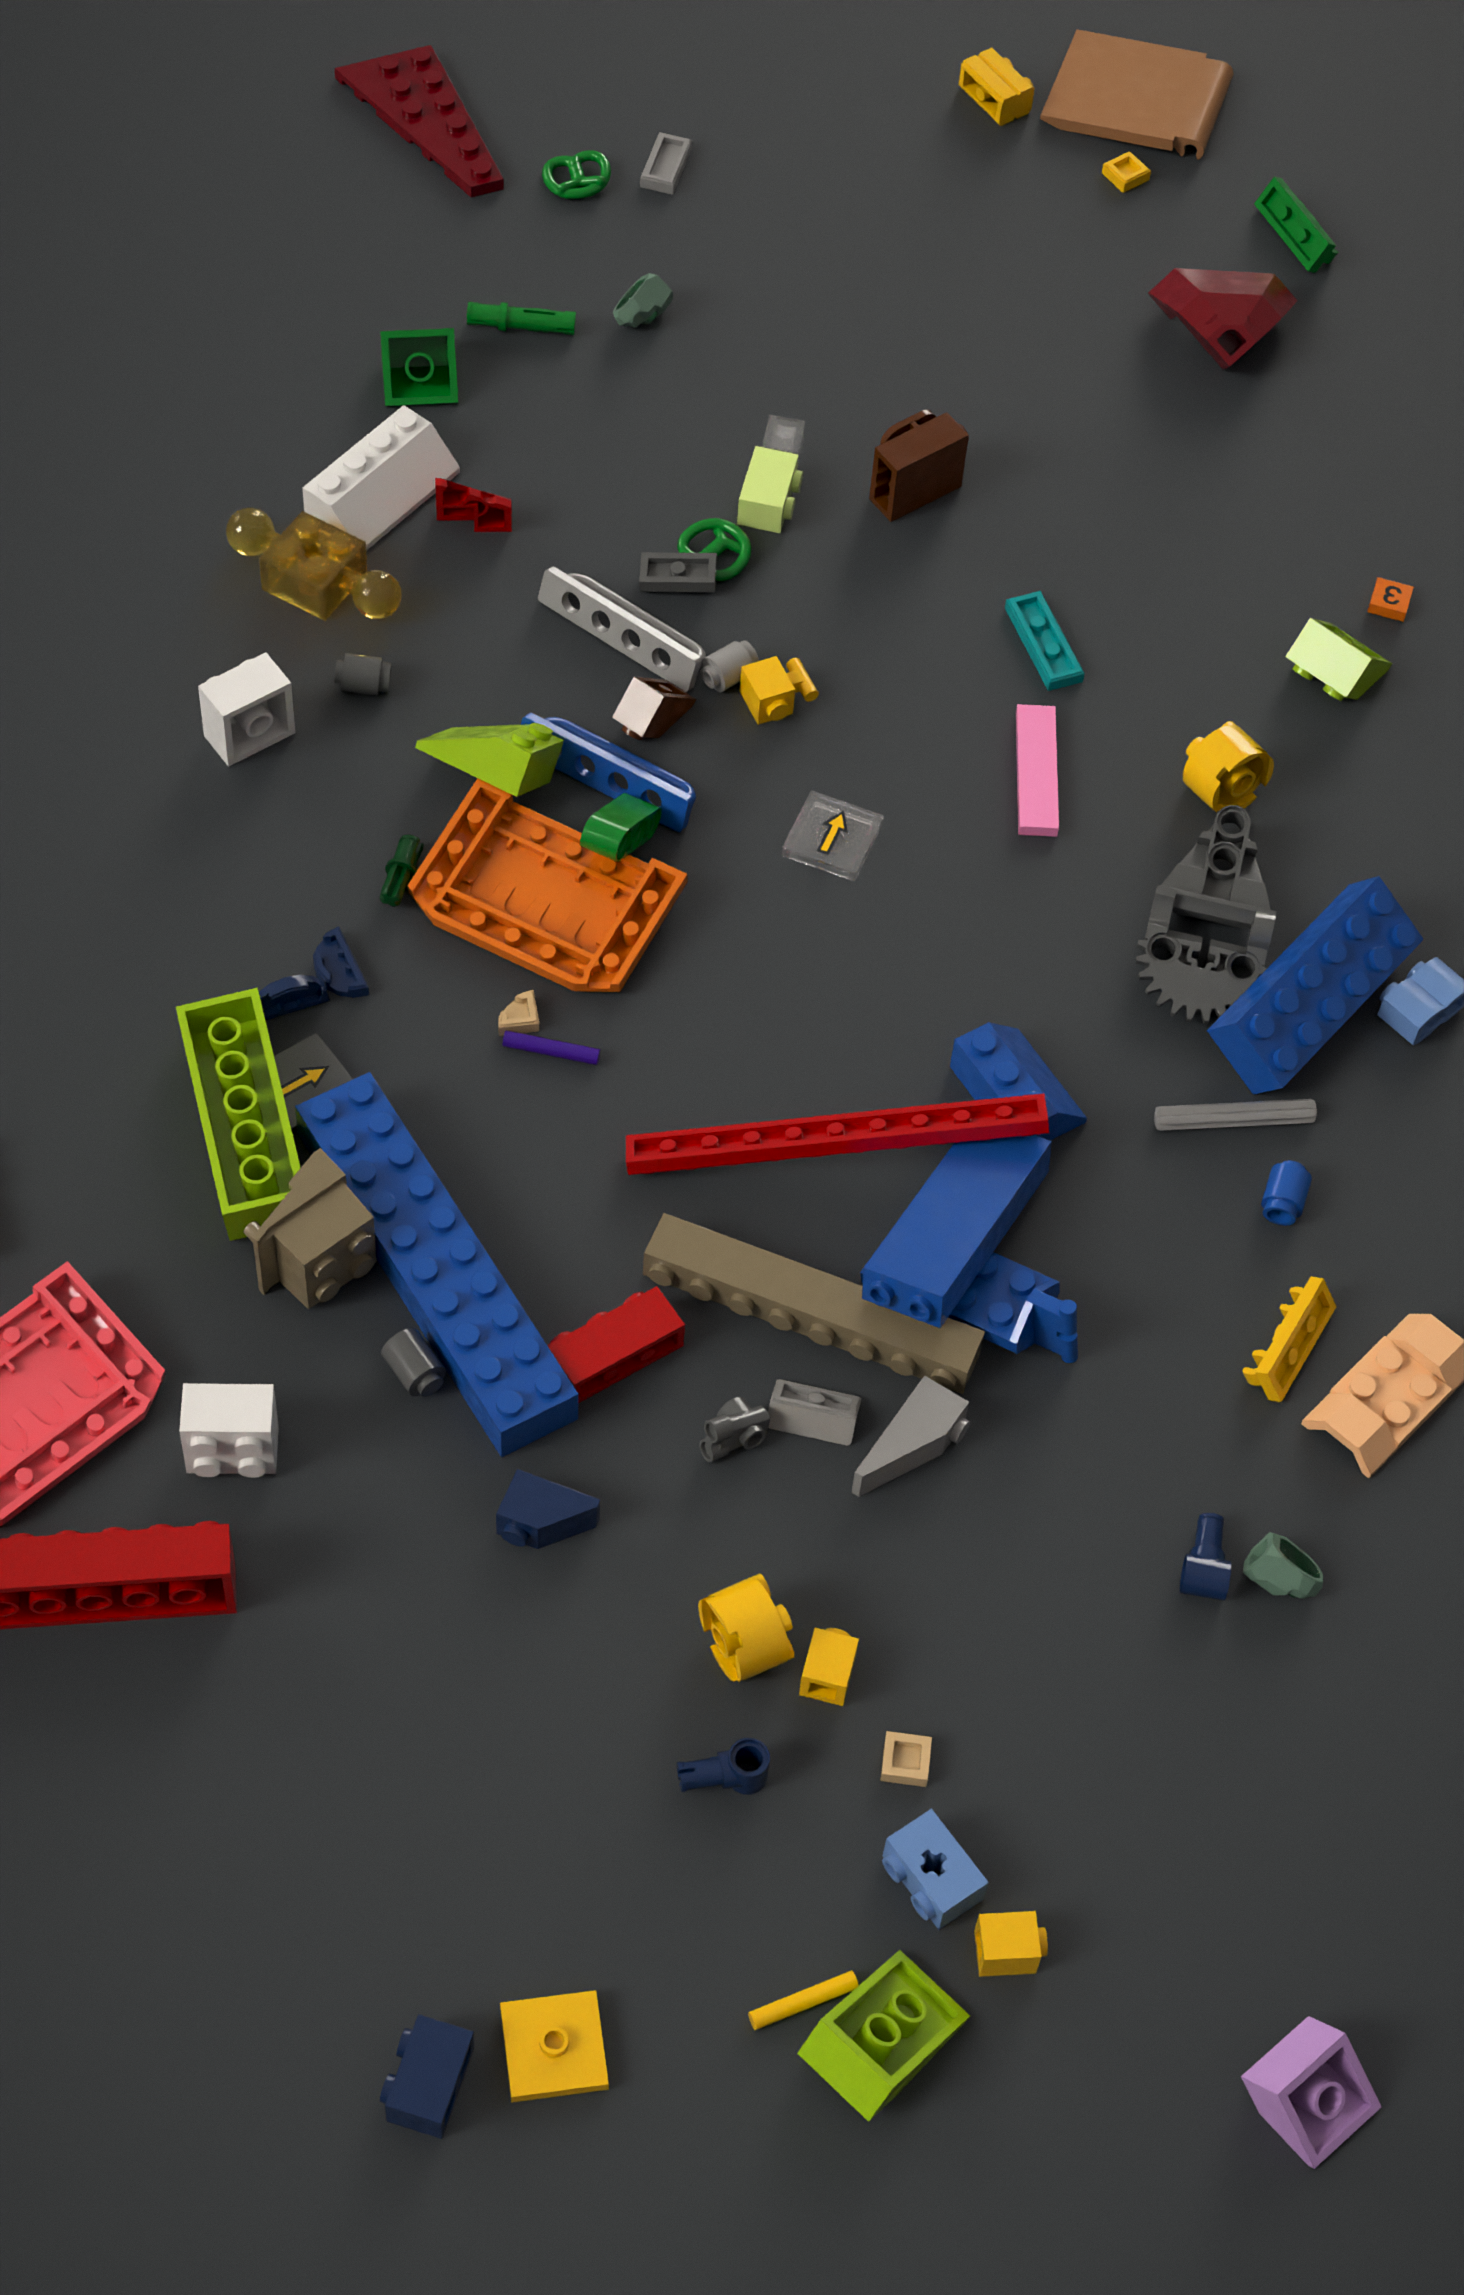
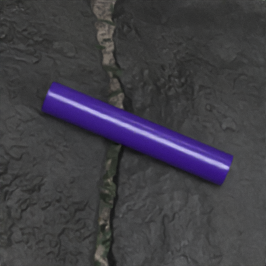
(551, 1047)

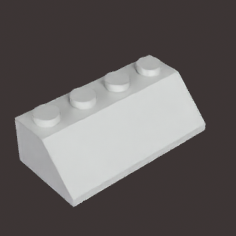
(381, 477)

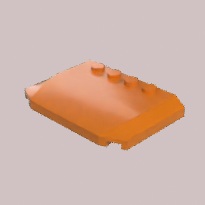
(539, 896)

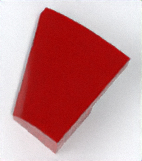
(462, 502)

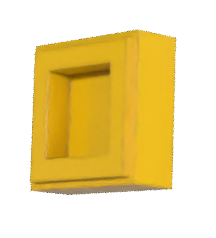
(1126, 172)

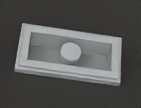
(813, 1412)

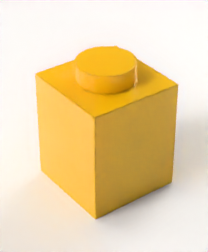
(829, 1665)
(1009, 1943)

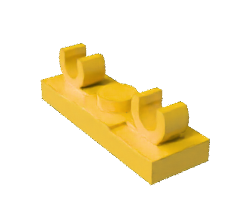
(1292, 1339)

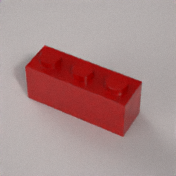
(619, 1342)

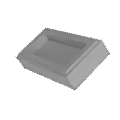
(666, 163)

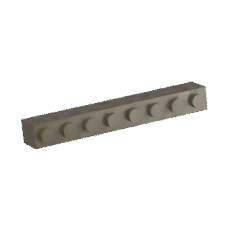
(808, 1303)

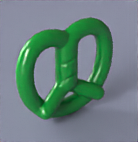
(570, 189)
(720, 544)

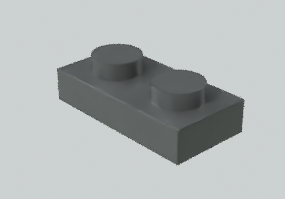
(678, 572)

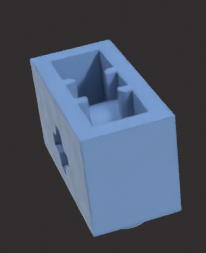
(931, 1845)

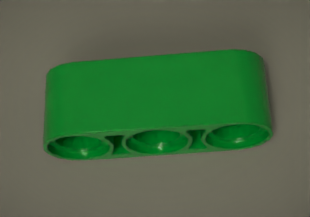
(620, 827)

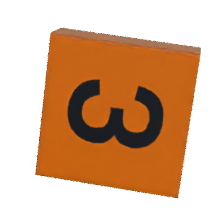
(1390, 599)

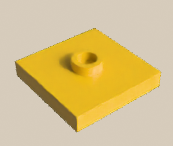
(554, 2046)

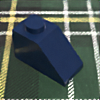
(543, 1512)

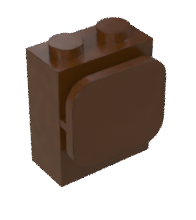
(917, 463)

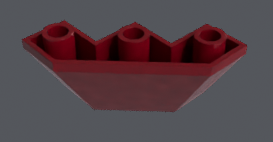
(1224, 307)

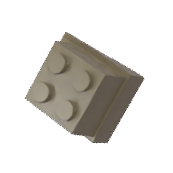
(315, 1235)

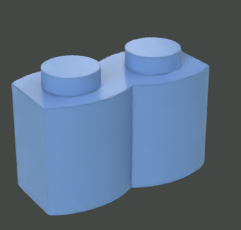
(1422, 1000)

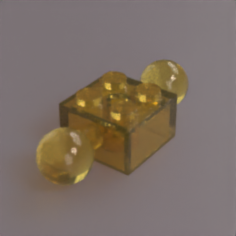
(313, 564)

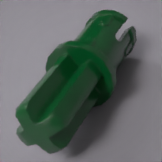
(401, 869)

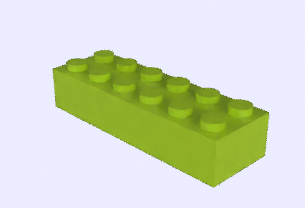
(239, 1106)

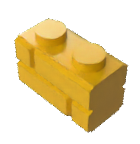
(996, 86)

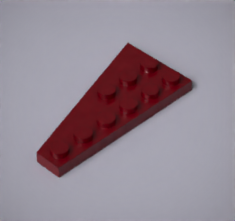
(424, 108)

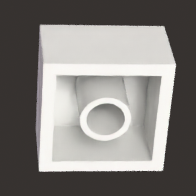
(247, 709)
(229, 1429)

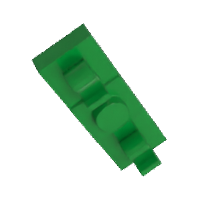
(1296, 225)

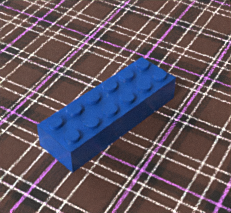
(1315, 985)

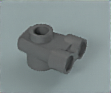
(734, 1427)

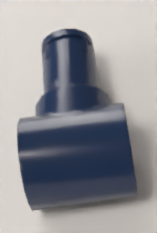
(1205, 1568)
(724, 1769)

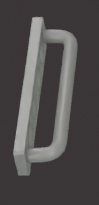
(623, 615)

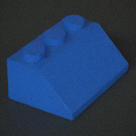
(1002, 1063)

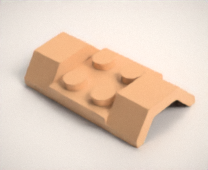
(1392, 1390)

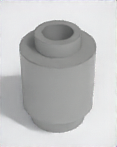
(723, 666)

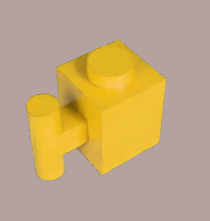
(771, 690)

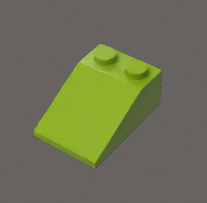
(502, 755)
(882, 2034)

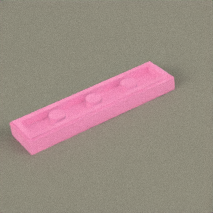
(1037, 770)

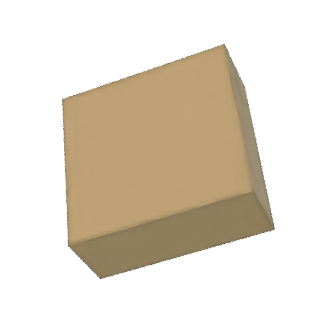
(906, 1759)

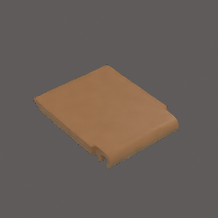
(1137, 92)

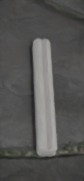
(1235, 1114)

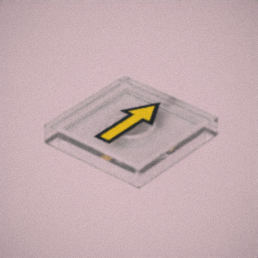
(832, 835)

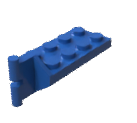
(1019, 1309)

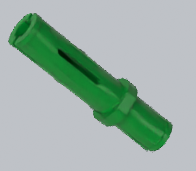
(521, 318)

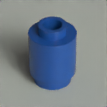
(1286, 1192)

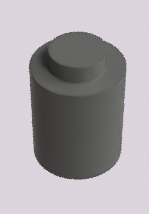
(414, 1363)

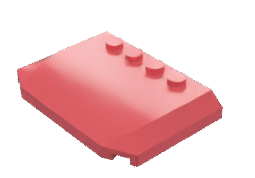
(66, 1386)

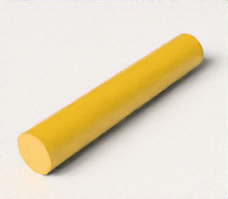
(803, 2000)

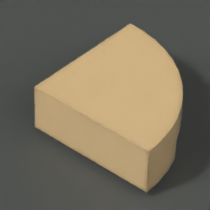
(520, 1015)

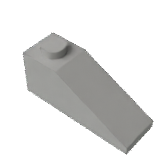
(915, 1436)

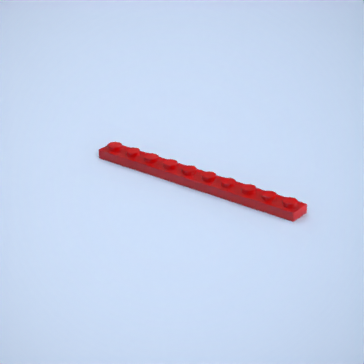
(837, 1134)

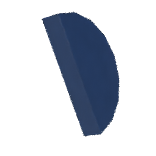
(337, 966)
(292, 995)

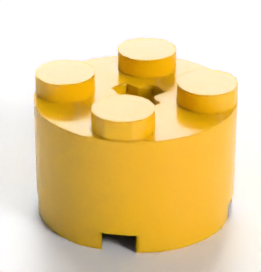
(1226, 767)
(746, 1628)

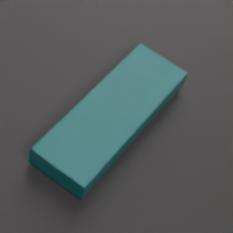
(1044, 640)

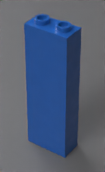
(954, 1226)

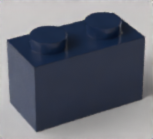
(428, 2075)

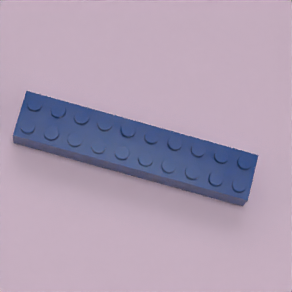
(441, 1268)

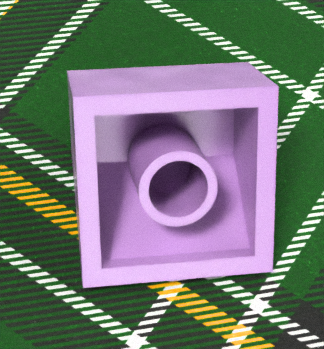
(1312, 2090)

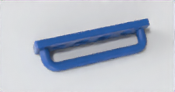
(641, 775)

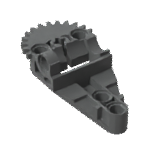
(1217, 896)

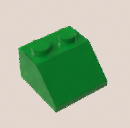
(419, 366)

